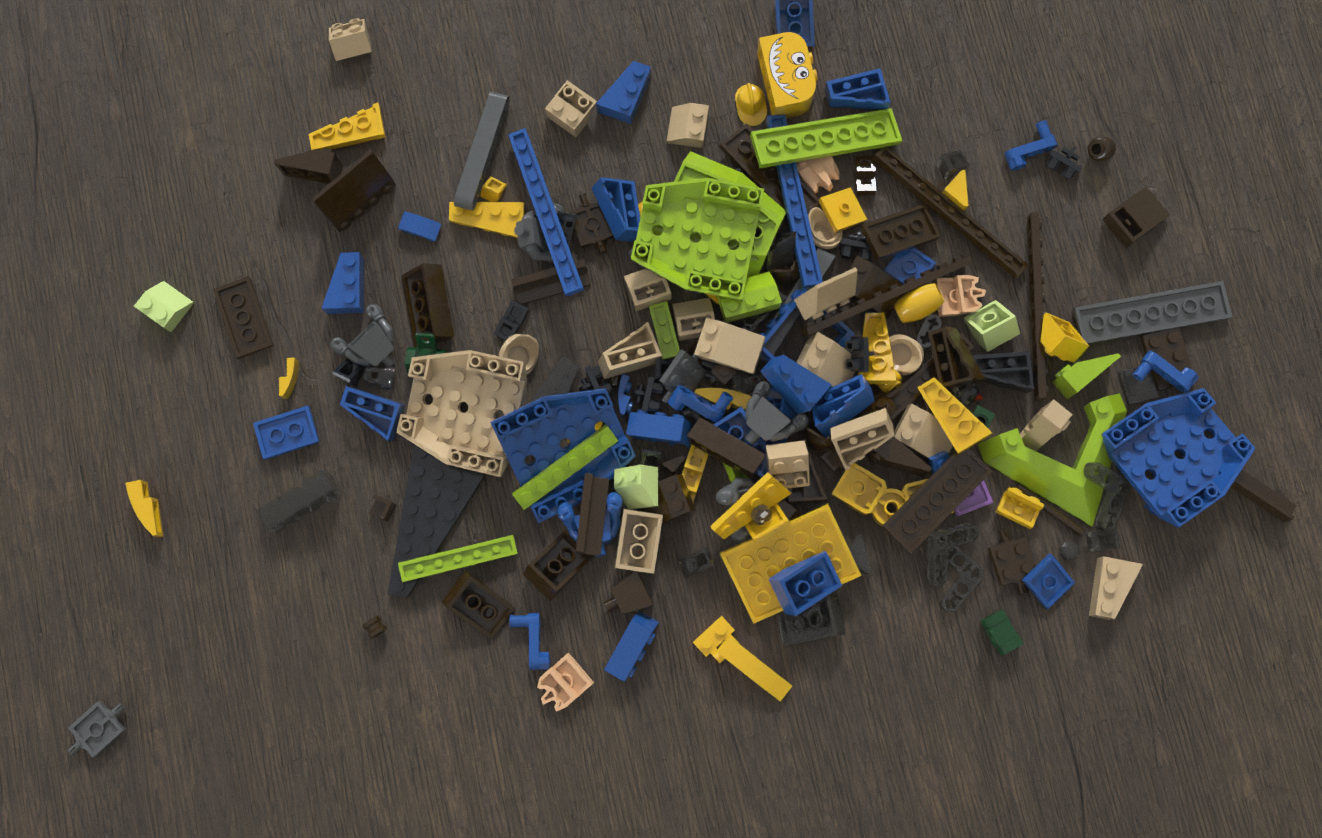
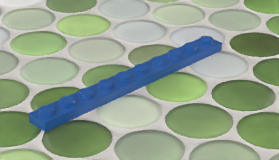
(546, 212)
(797, 216)

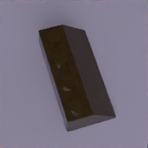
(427, 302)

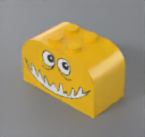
(787, 73)

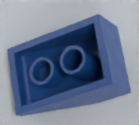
(795, 17)
(805, 583)

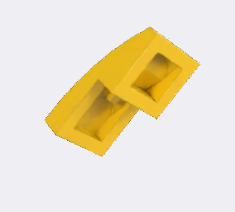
(287, 384)

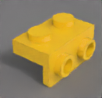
(1019, 507)

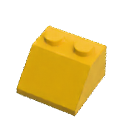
(1061, 339)

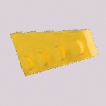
(360, 128)
(489, 216)
(881, 364)
(955, 419)
(766, 492)

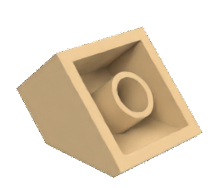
(688, 125)

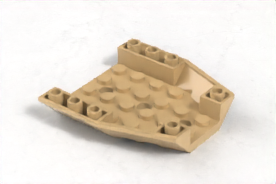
(441, 428)

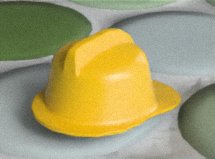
(751, 104)

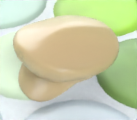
(822, 231)
(521, 348)
(906, 354)

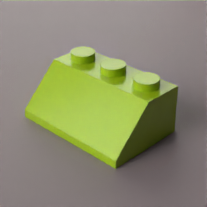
(758, 297)

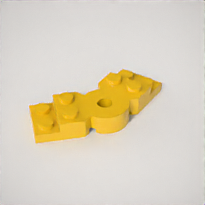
(869, 493)

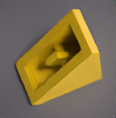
(957, 190)

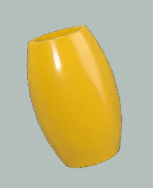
(919, 303)

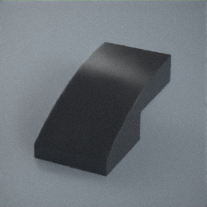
(512, 320)

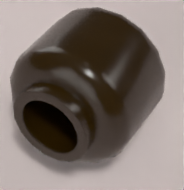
(1101, 148)

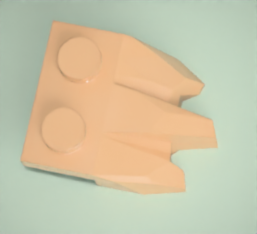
(818, 173)
(959, 295)
(564, 682)

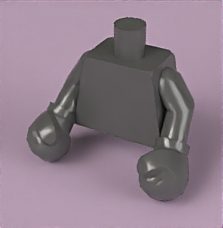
(531, 236)
(371, 344)
(767, 420)
(731, 494)

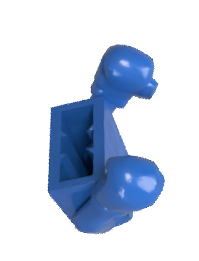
(611, 524)

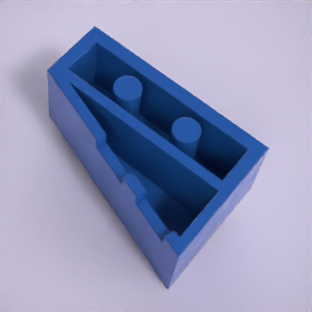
(858, 91)
(795, 383)
(375, 411)
(659, 428)

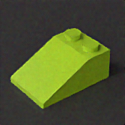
(1074, 378)

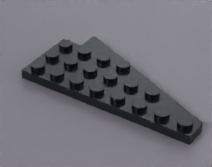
(431, 507)

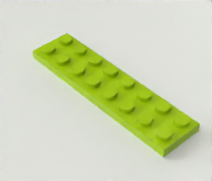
(825, 138)

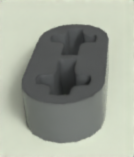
(924, 329)

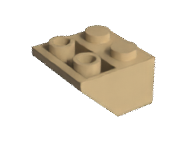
(349, 39)
(570, 108)
(647, 288)
(691, 317)
(789, 463)

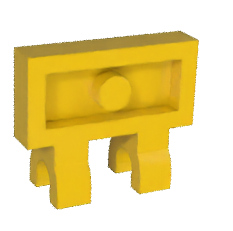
(713, 637)

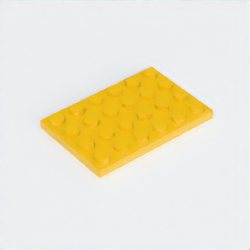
(806, 536)

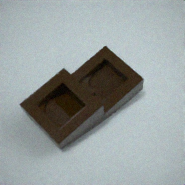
(865, 175)

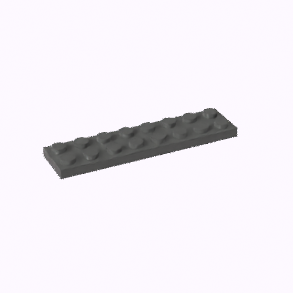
(1153, 312)

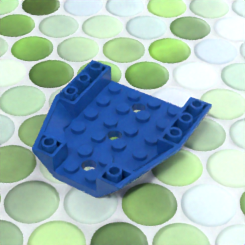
(1173, 424)
(538, 432)

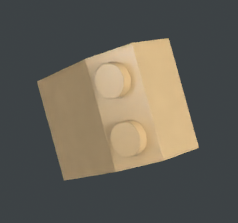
(729, 345)
(825, 359)
(921, 432)

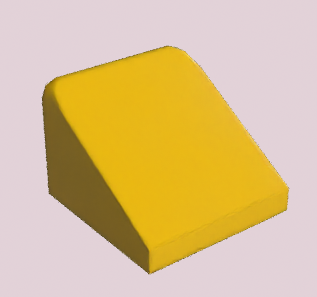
(492, 189)

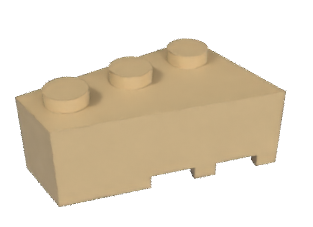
(631, 353)
(1045, 424)
(861, 435)
(1111, 585)

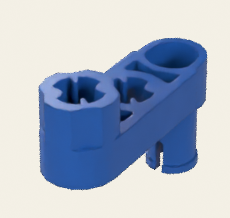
(1016, 156)
(1181, 380)
(684, 396)
(537, 659)

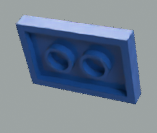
(286, 432)

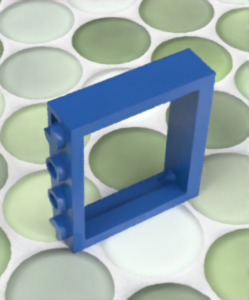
(844, 332)

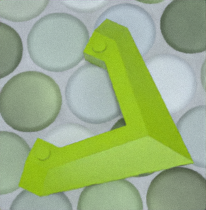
(1051, 479)

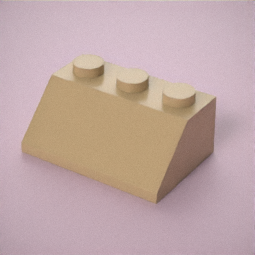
(828, 295)
(638, 541)

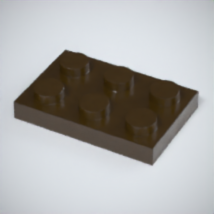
(1169, 346)

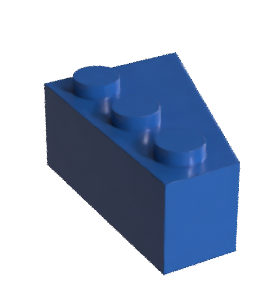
(626, 93)
(620, 206)
(346, 286)
(842, 404)
(632, 646)

